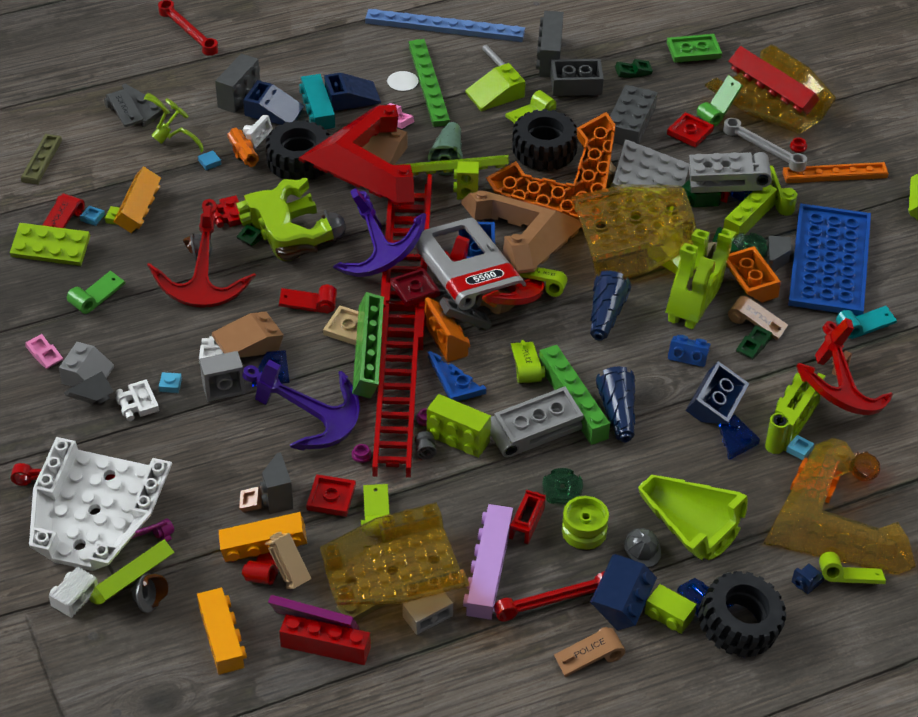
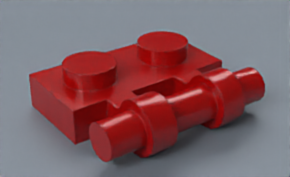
(231, 213)

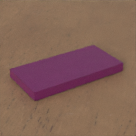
(290, 607)

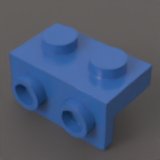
(689, 350)

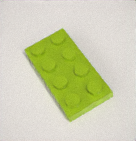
(50, 244)

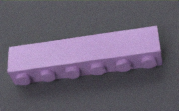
(489, 562)

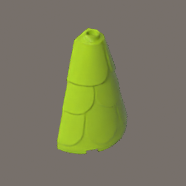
(696, 513)

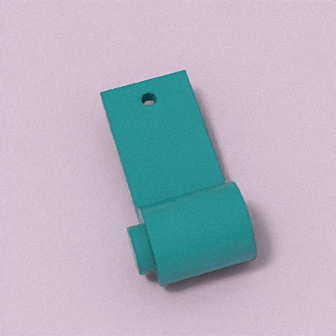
(868, 321)

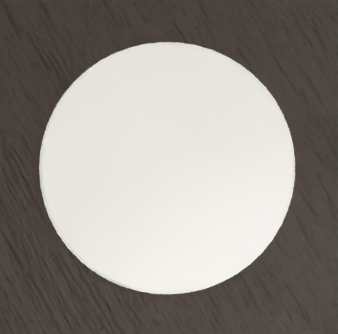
(402, 80)

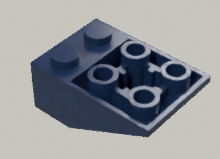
(350, 91)
(270, 100)

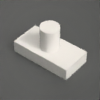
(258, 131)

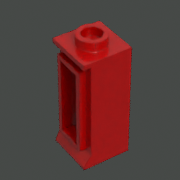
(533, 500)

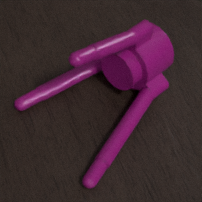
(161, 530)

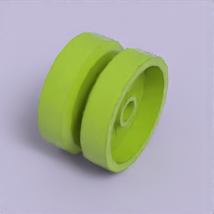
(585, 522)

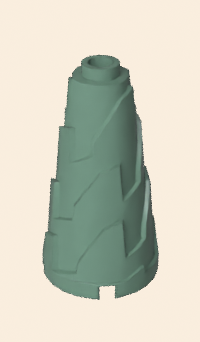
(447, 146)

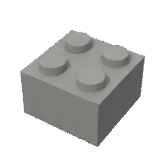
(222, 376)

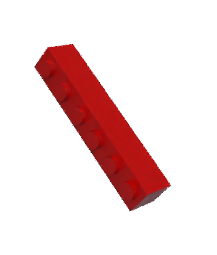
(773, 80)

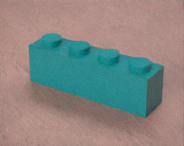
(317, 101)

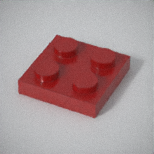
(690, 129)
(331, 495)

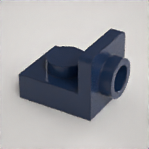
(807, 578)

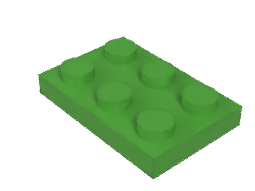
(694, 48)

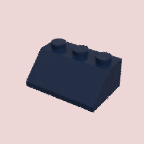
(717, 395)
(623, 591)

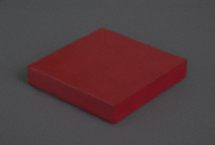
(415, 287)

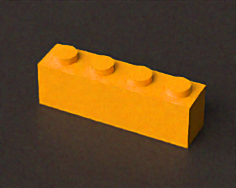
(137, 200)
(250, 538)
(220, 630)

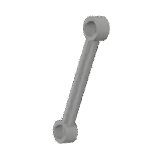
(796, 161)

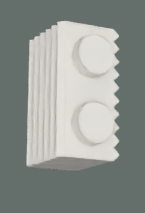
(73, 591)

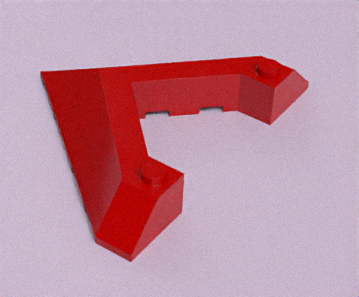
(349, 161)

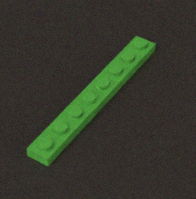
(429, 83)

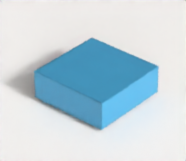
(209, 160)
(92, 215)

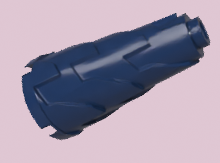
(608, 299)
(618, 397)

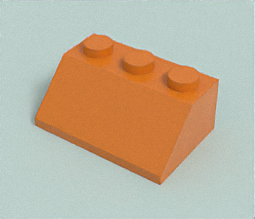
(754, 274)
(445, 332)

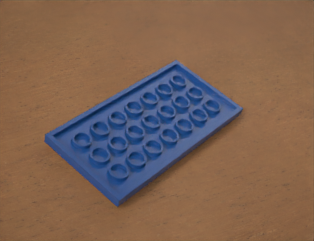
(830, 259)

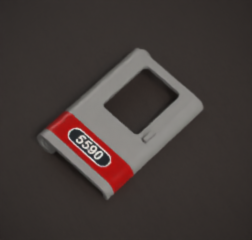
(471, 275)

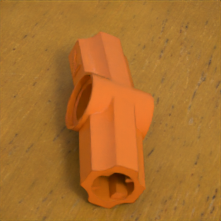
(242, 147)

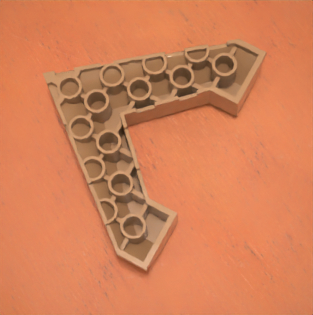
(545, 231)

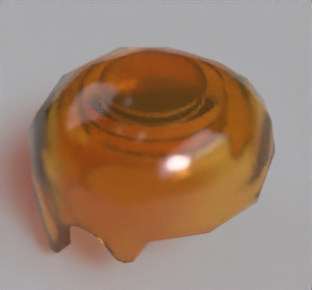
(865, 467)

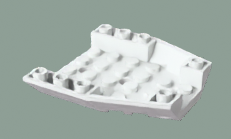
(75, 484)

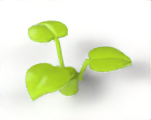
(163, 131)

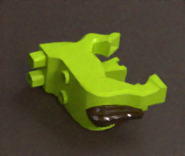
(273, 216)

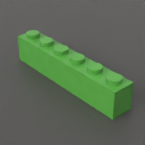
(368, 345)
(561, 374)

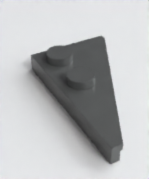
(147, 109)

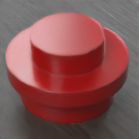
(798, 145)

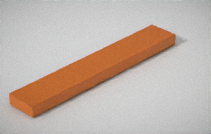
(836, 172)

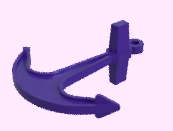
(385, 253)
(338, 420)

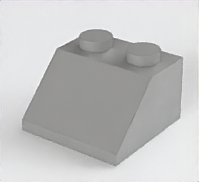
(83, 363)

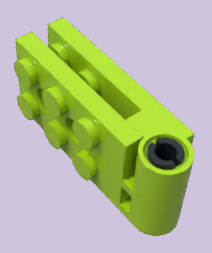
(791, 414)

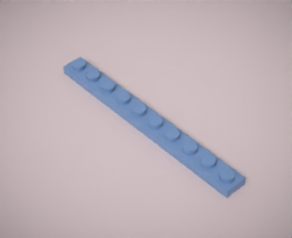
(445, 25)

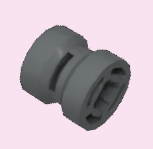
(425, 445)

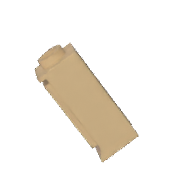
(288, 560)

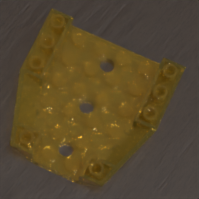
(762, 105)
(633, 244)
(389, 544)

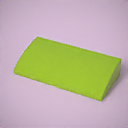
(131, 572)

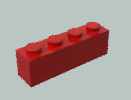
(325, 639)

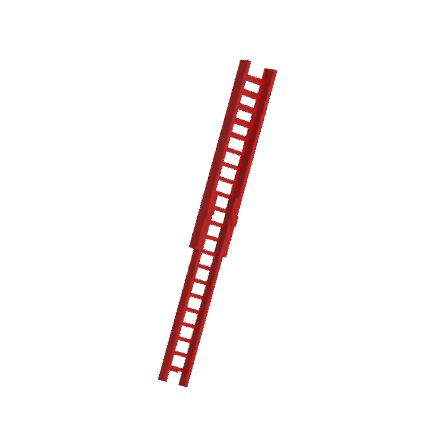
(417, 333)

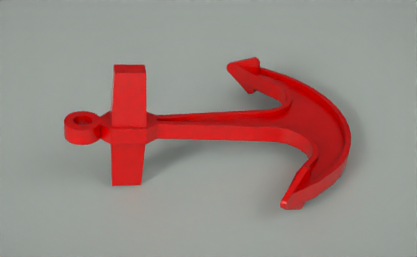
(199, 290)
(520, 294)
(847, 394)

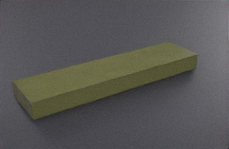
(41, 159)

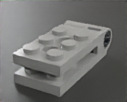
(729, 172)
(535, 422)

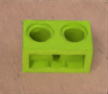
(467, 178)

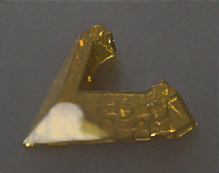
(810, 529)

